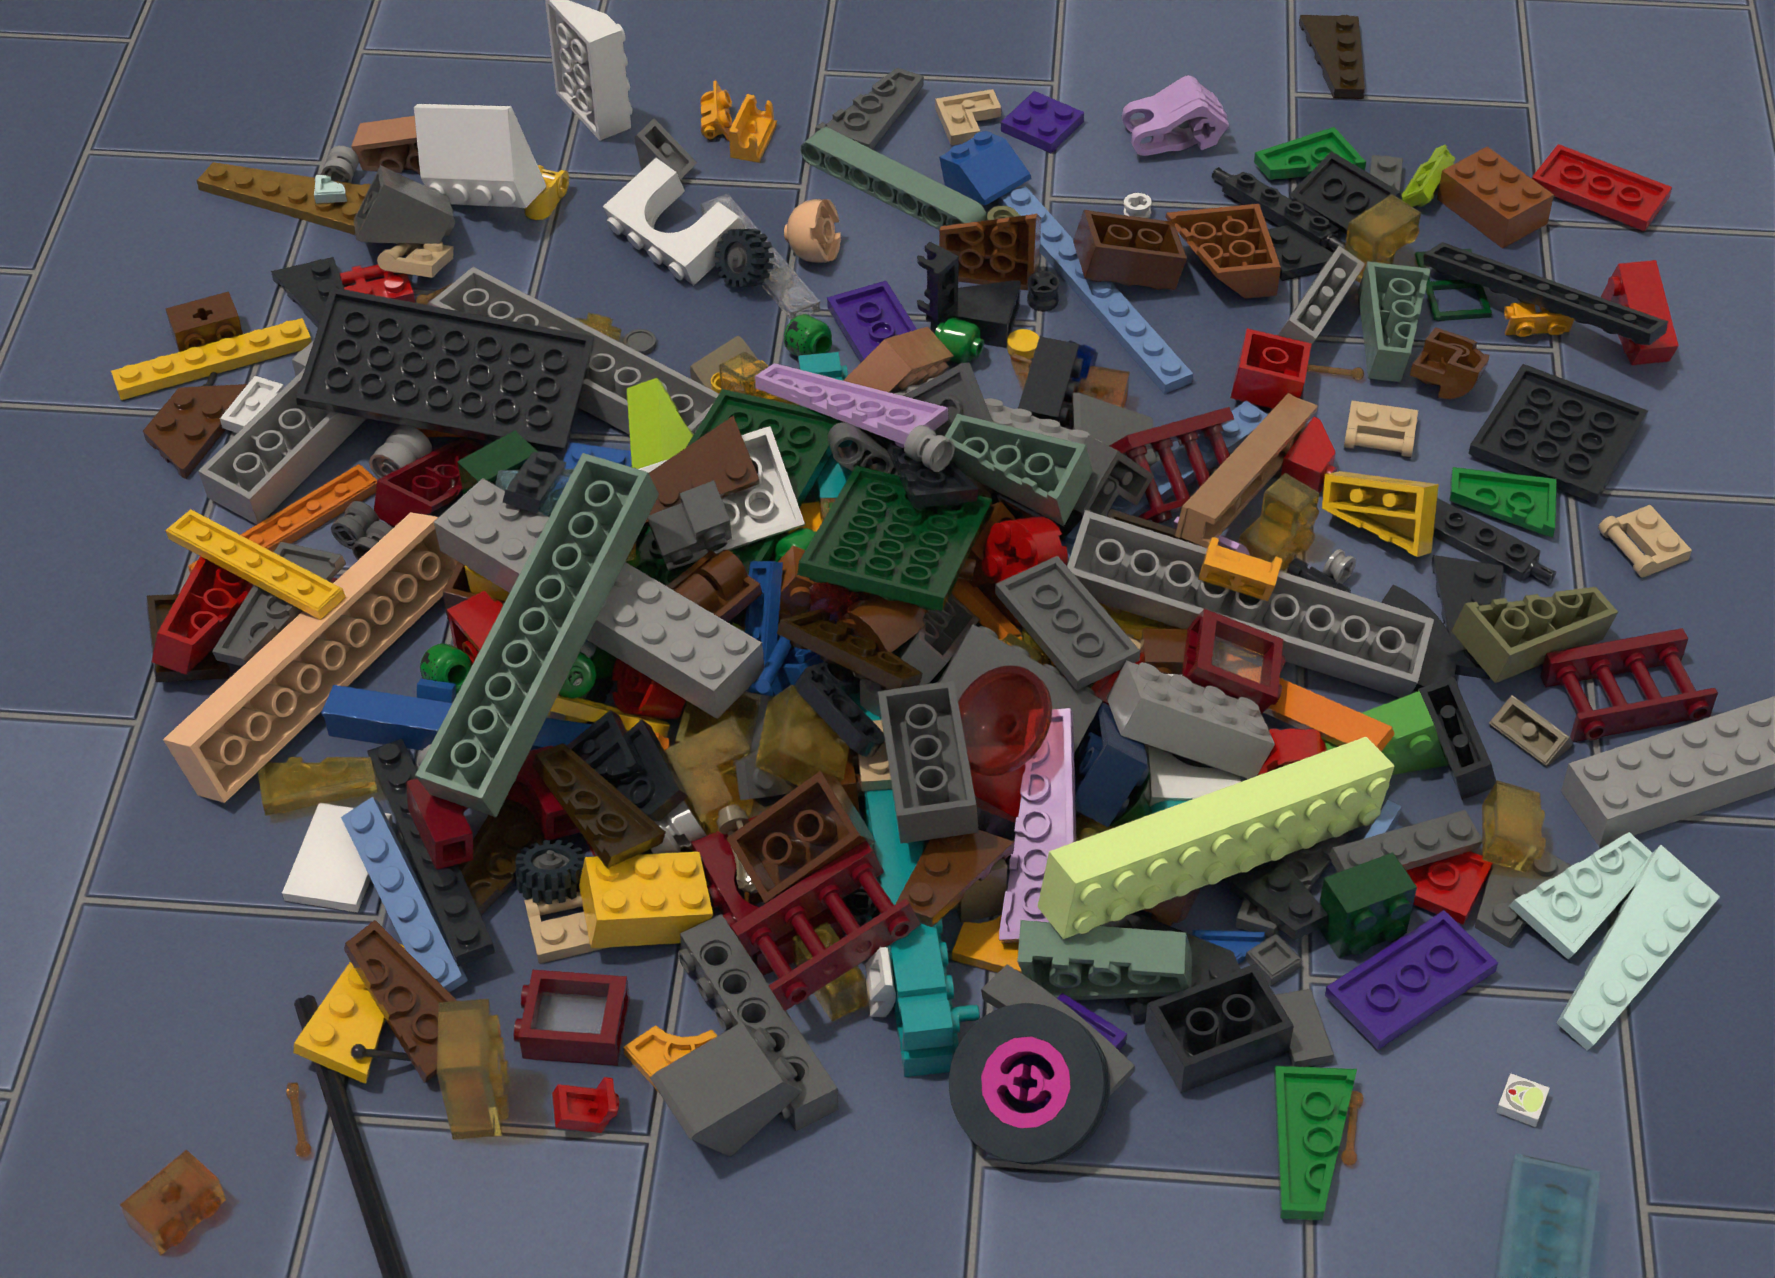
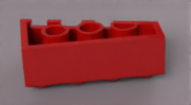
(199, 616)

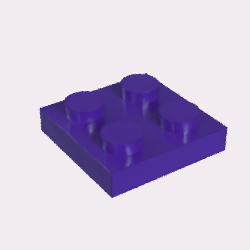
(1042, 121)

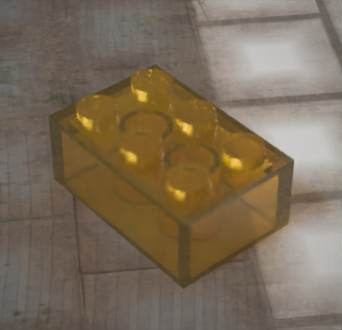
(472, 1068)

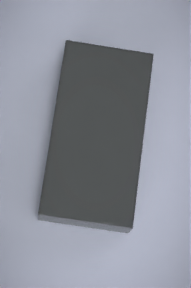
(1309, 1039)

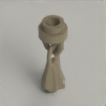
(729, 821)

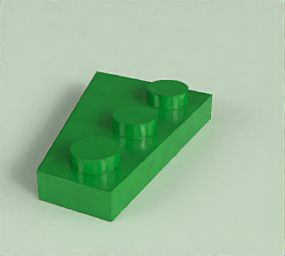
(1304, 154)
(1510, 497)

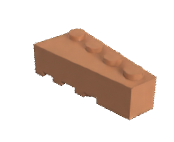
(387, 144)
(902, 362)

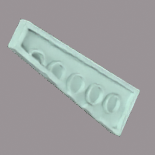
(1650, 926)

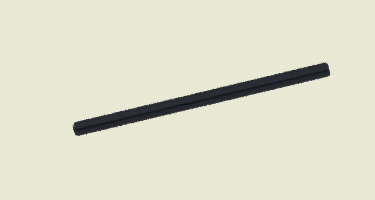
(355, 1158)

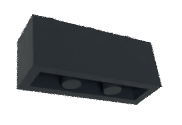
(1458, 738)

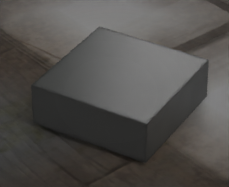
(1274, 959)

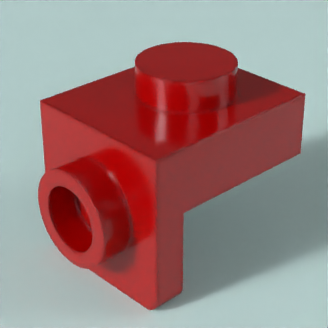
(585, 1107)

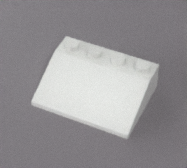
(590, 66)
(476, 155)
(763, 508)

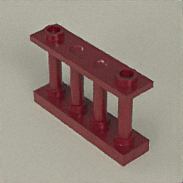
(1160, 440)
(1623, 656)
(807, 899)

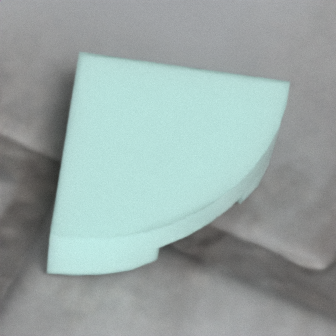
(328, 191)

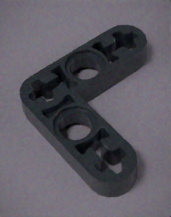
(827, 692)

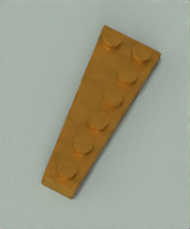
(283, 194)

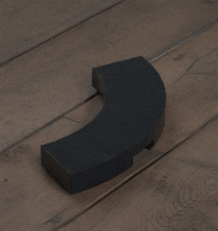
(1440, 653)

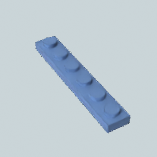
(402, 892)

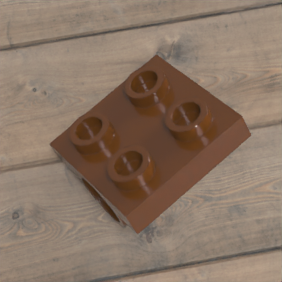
(718, 584)

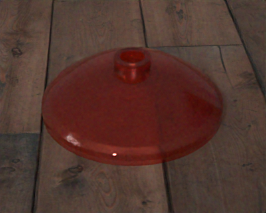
(1004, 719)

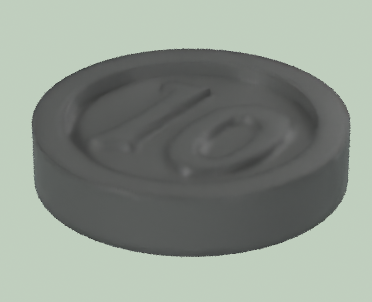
(641, 341)

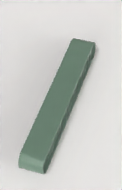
(889, 180)

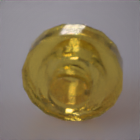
(602, 324)

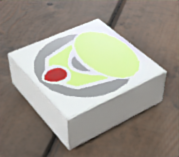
(1523, 1100)

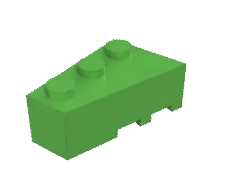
(1415, 737)

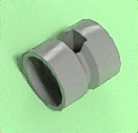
(401, 448)
(680, 829)

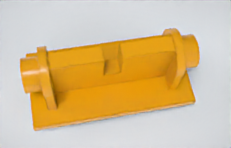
(716, 112)
(1525, 321)

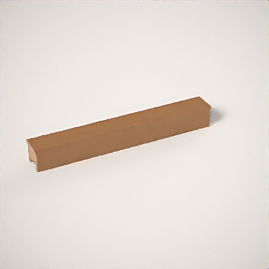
(1243, 472)

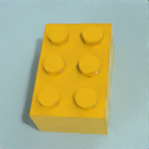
(644, 899)

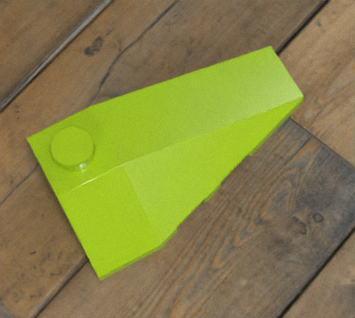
(654, 424)

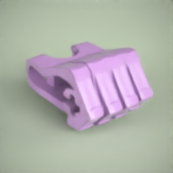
(1171, 107)

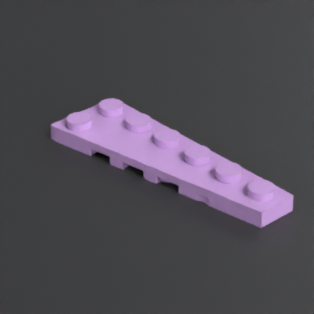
(858, 405)
(1043, 823)

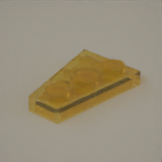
(307, 784)

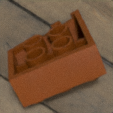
(1233, 246)
(995, 249)

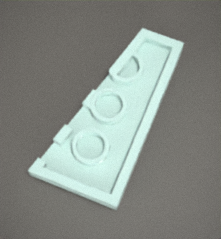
(1581, 897)

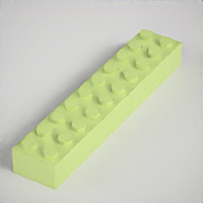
(1213, 837)

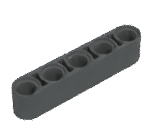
(860, 451)

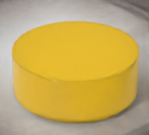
(1022, 342)

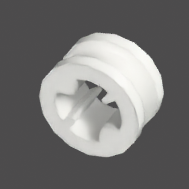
(1137, 205)

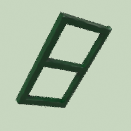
(1485, 312)

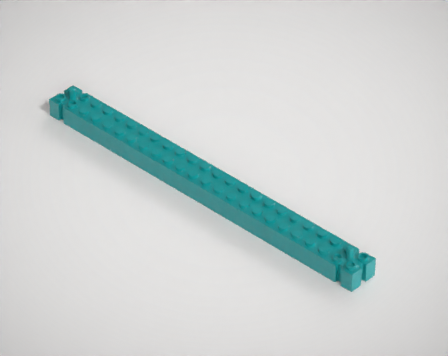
(924, 991)

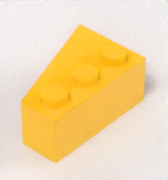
(1386, 506)

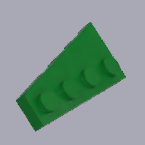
(1309, 1130)

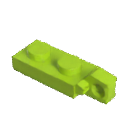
(1427, 178)

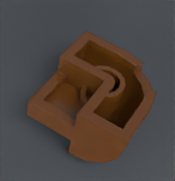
(1450, 362)
(884, 621)

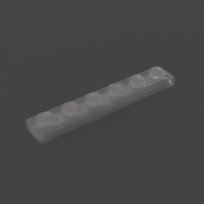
(783, 283)

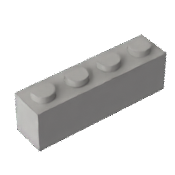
(1322, 297)

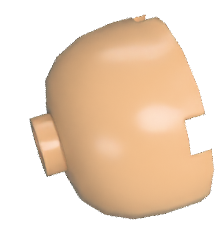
(812, 231)

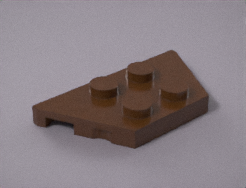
(190, 424)

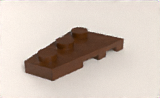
(950, 869)

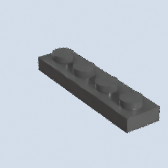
(1413, 844)

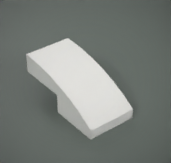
(880, 983)

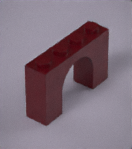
(448, 832)
(722, 886)

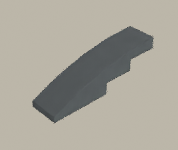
(1013, 987)

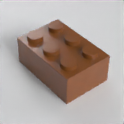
(1495, 197)

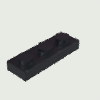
(534, 481)

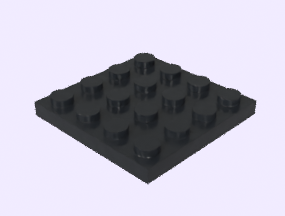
(1558, 432)

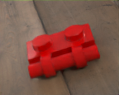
(389, 286)

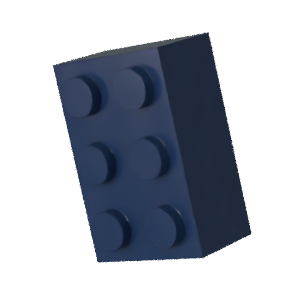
(1107, 769)

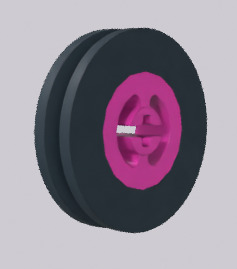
(981, 1077)

